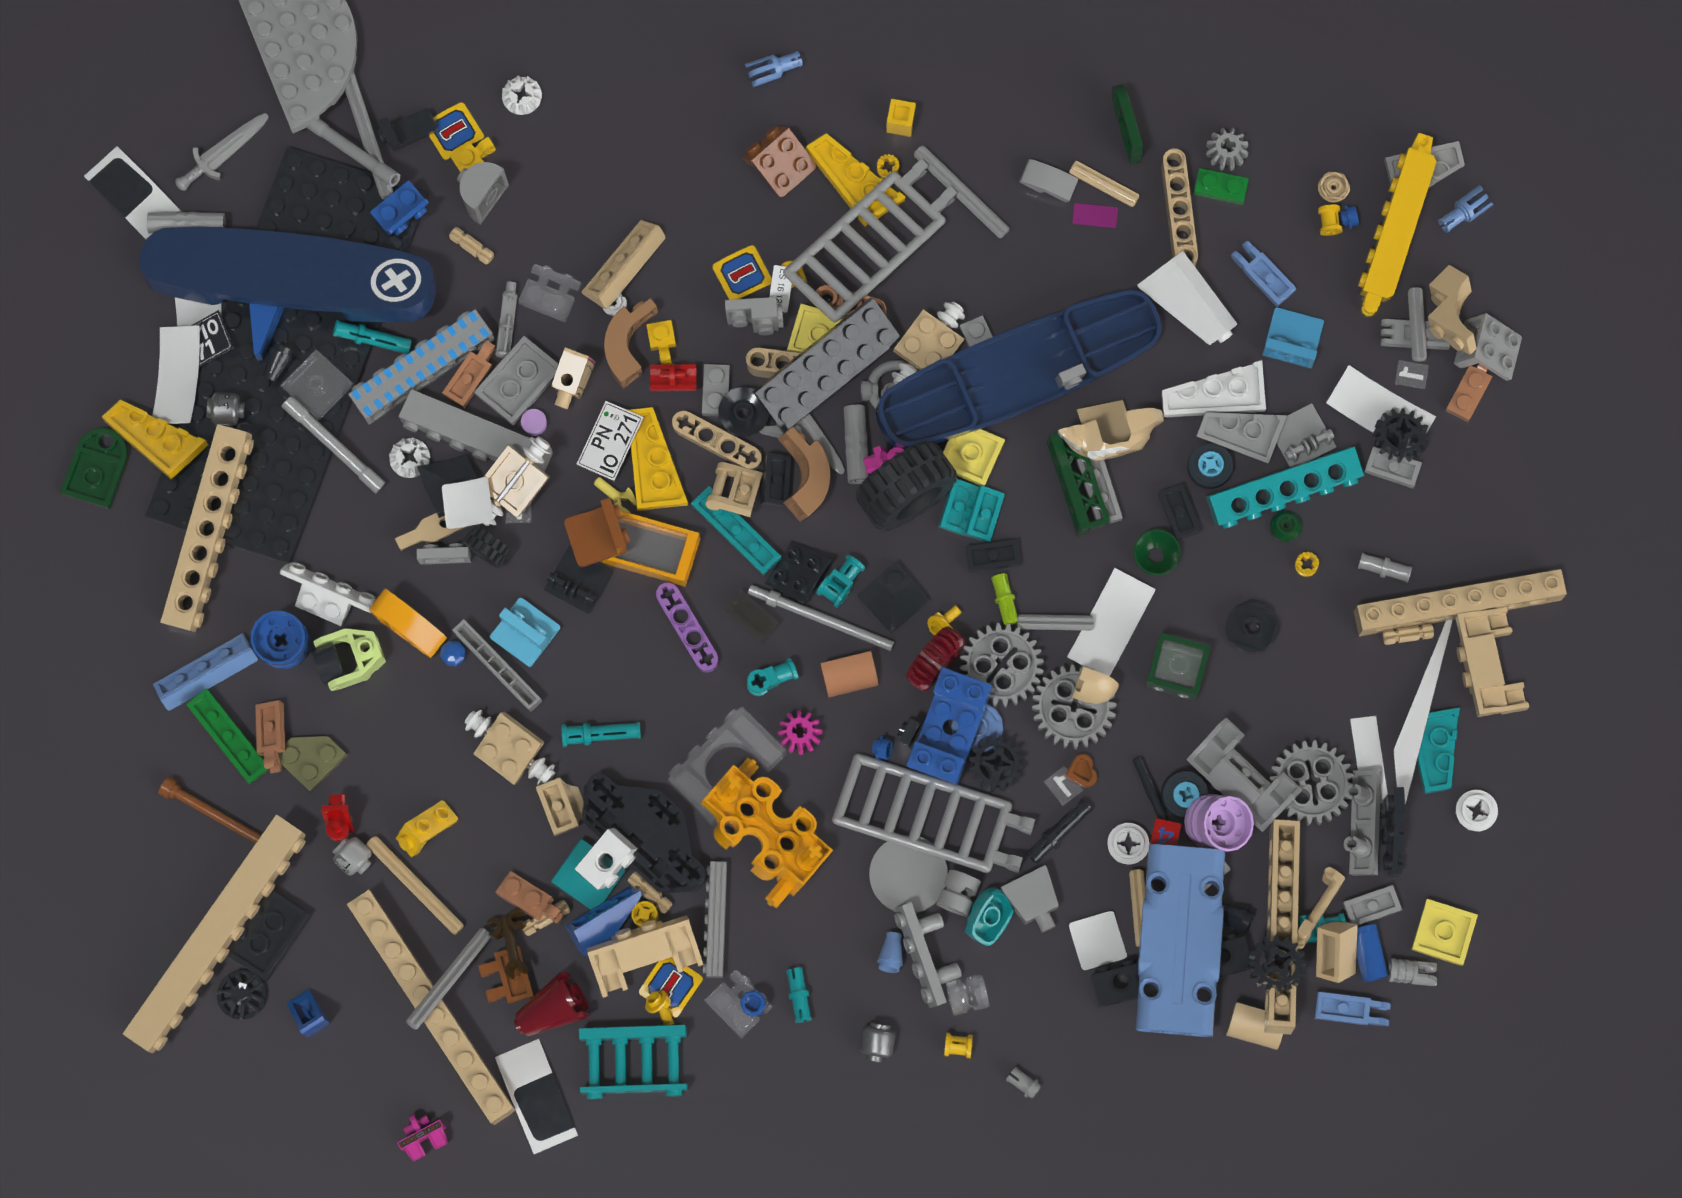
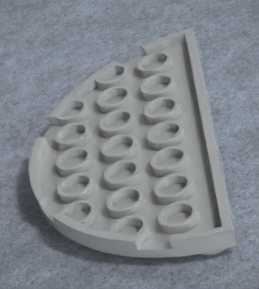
(306, 52)

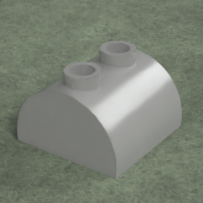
(481, 188)

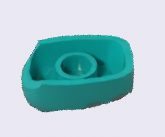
(989, 916)

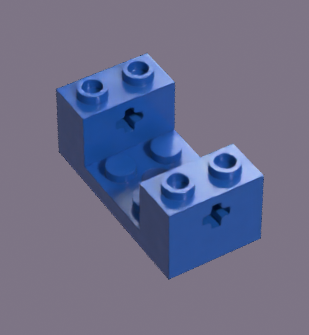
(954, 699)

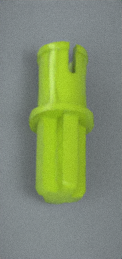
(1004, 598)

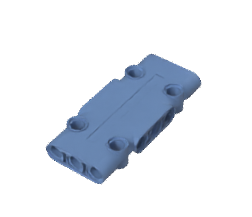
(1180, 940)

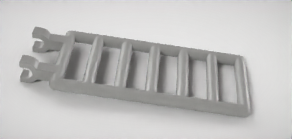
(904, 251)
(992, 854)

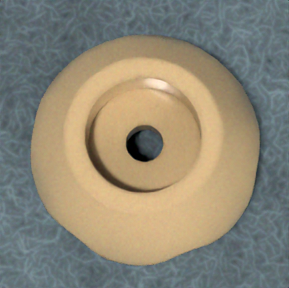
(1333, 179)

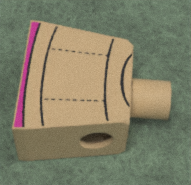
(573, 366)

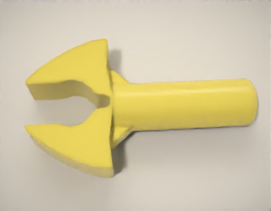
(615, 495)

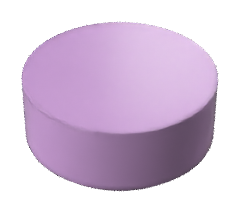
(534, 422)

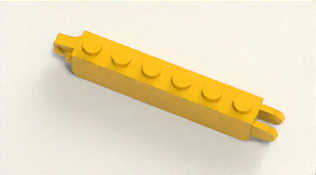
(1398, 225)

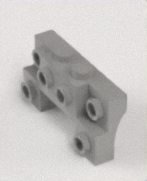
(1237, 778)

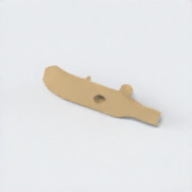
(426, 531)

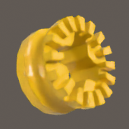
(891, 160)
(1306, 556)

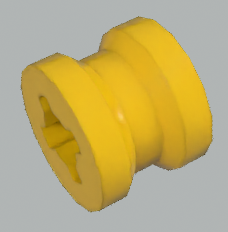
(642, 911)

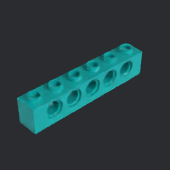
(1221, 501)

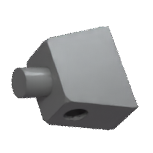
(1033, 898)

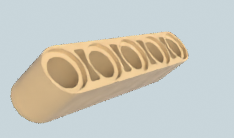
(1179, 199)

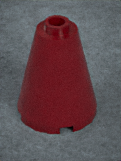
(552, 1007)

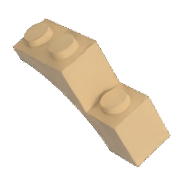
(1449, 293)

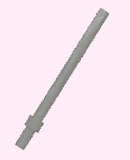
(775, 599)

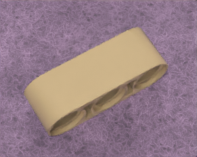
(771, 359)

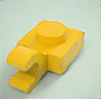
(469, 156)
(662, 338)

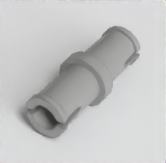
(1385, 567)

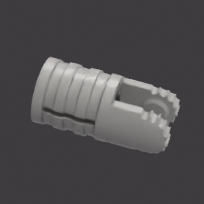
(1407, 972)

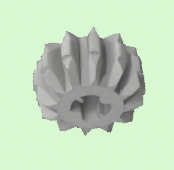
(1221, 155)

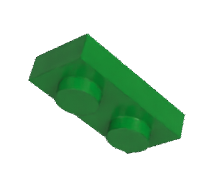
(1221, 186)

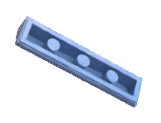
(205, 672)

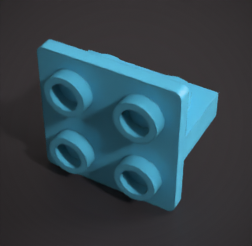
(524, 631)

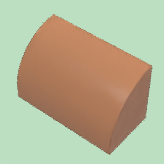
(849, 674)

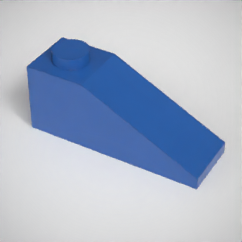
(263, 324)
(603, 920)

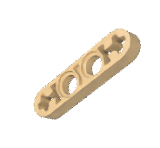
(715, 443)

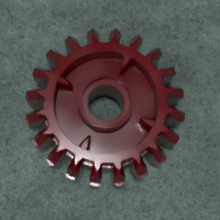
(938, 653)

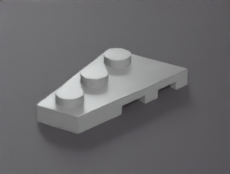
(1448, 159)
(1244, 433)

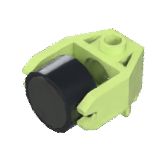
(330, 664)

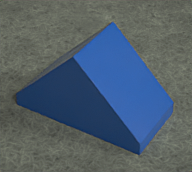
(307, 1013)

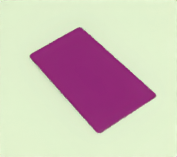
(1095, 215)

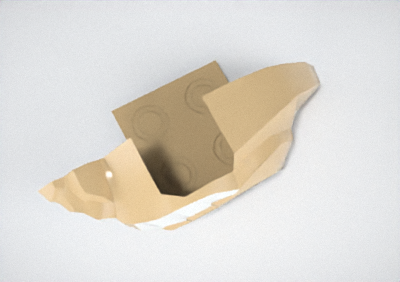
(1111, 430)

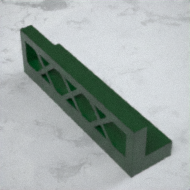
(1070, 487)

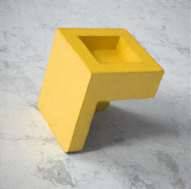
(900, 117)

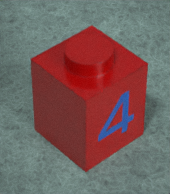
(1165, 832)

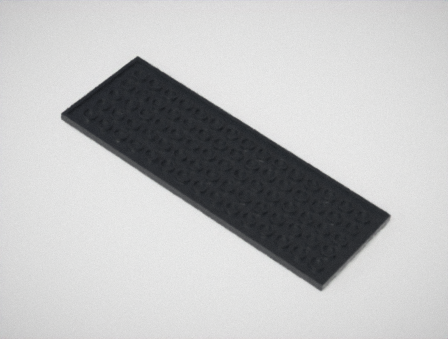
(286, 458)

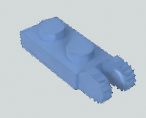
(1264, 274)
(1348, 1009)

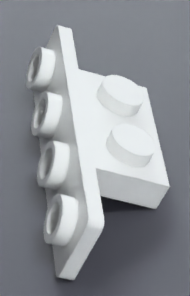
(324, 596)

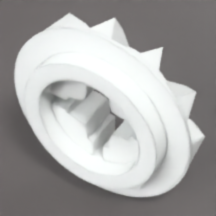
(526, 104)
(397, 459)
(1488, 807)
(1119, 835)

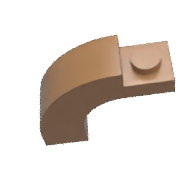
(618, 334)
(814, 473)

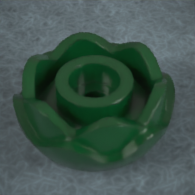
(1285, 534)

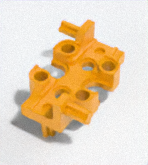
(790, 866)

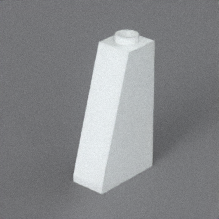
(1189, 299)

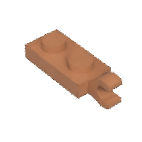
(470, 375)
(1469, 392)
(270, 733)
(528, 898)

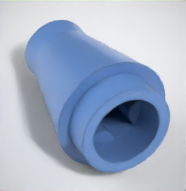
(891, 953)

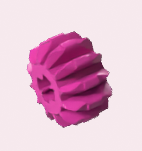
(792, 738)

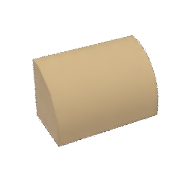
(1336, 951)
(1248, 1025)

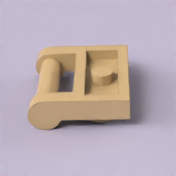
(742, 492)

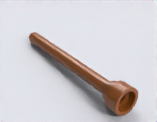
(172, 790)

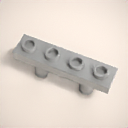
(1365, 821)
(915, 945)

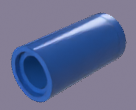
(1370, 954)

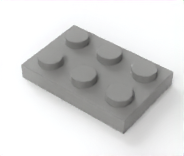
(517, 381)

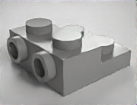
(761, 312)

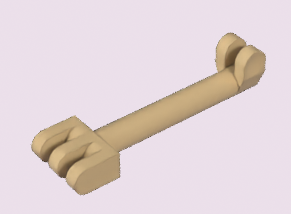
(1334, 881)

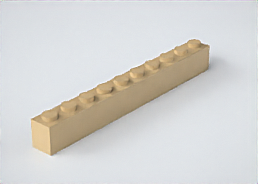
(214, 934)
(441, 1020)

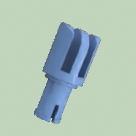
(775, 66)
(1464, 211)

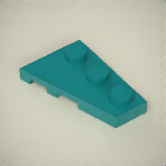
(1437, 751)

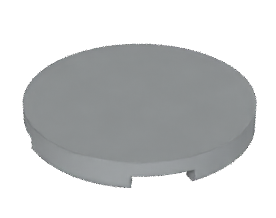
(907, 876)

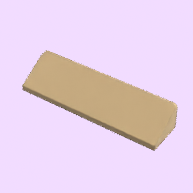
(624, 263)

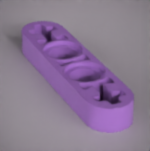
(685, 628)

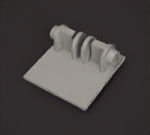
(1304, 436)

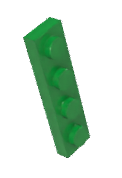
(227, 736)

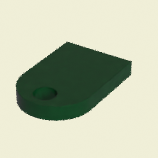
(1127, 123)
(96, 470)

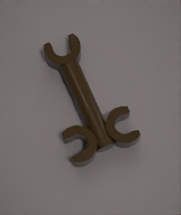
(505, 928)

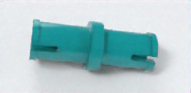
(798, 995)

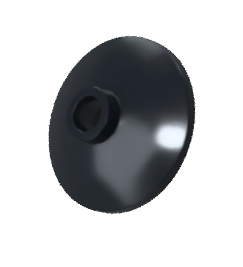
(735, 401)

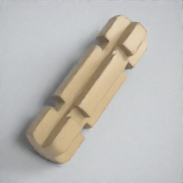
(471, 245)
(1408, 634)
(649, 893)
(532, 925)

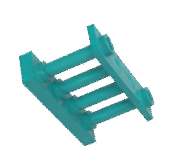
(619, 1038)

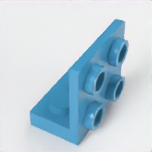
(1293, 337)

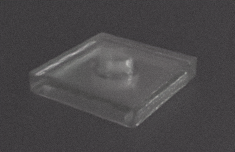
(317, 384)

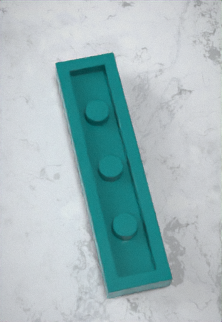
(738, 534)

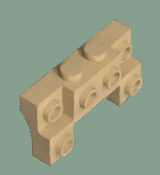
(1482, 662)
(642, 947)

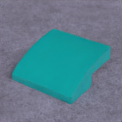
(971, 510)
(575, 884)

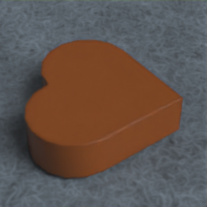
(1081, 771)

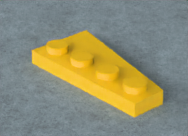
(848, 175)
(154, 438)
(653, 468)

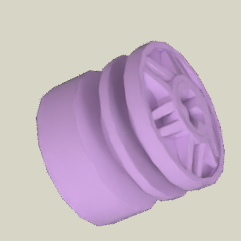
(1231, 824)

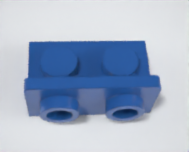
(399, 208)

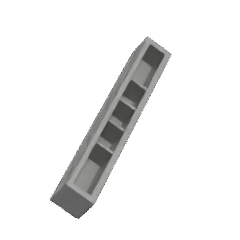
(497, 665)
(715, 919)

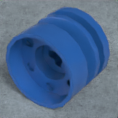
(269, 629)

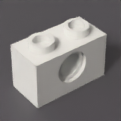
(593, 867)

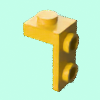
(424, 827)

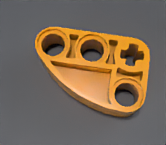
(407, 623)

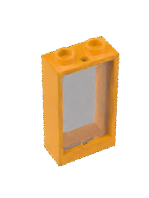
(657, 549)

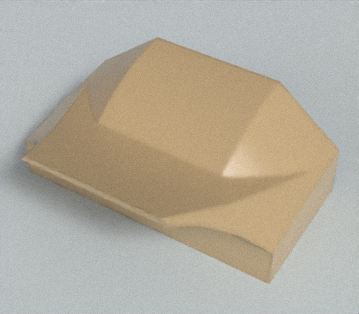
(561, 804)

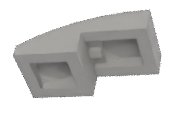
(1049, 180)

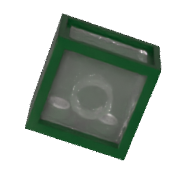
(1177, 666)

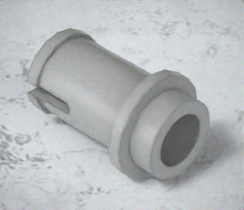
(1024, 1083)

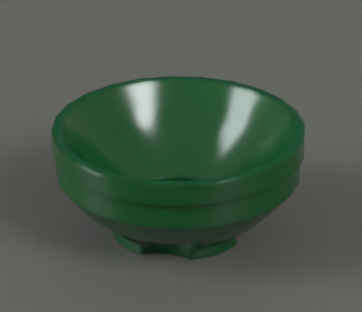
(1158, 540)

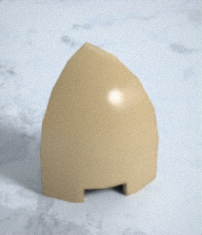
(1094, 687)

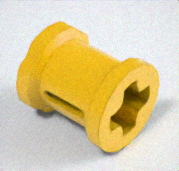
(1330, 220)
(958, 1045)

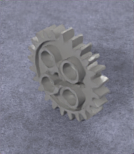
(1020, 680)
(1069, 730)
(1335, 779)

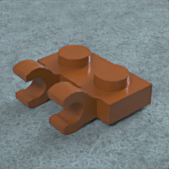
(513, 989)

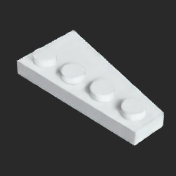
(1228, 392)

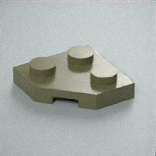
(311, 759)

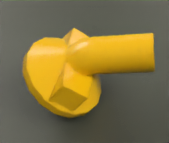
(937, 621)
(659, 1002)

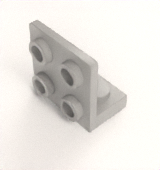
(1495, 346)

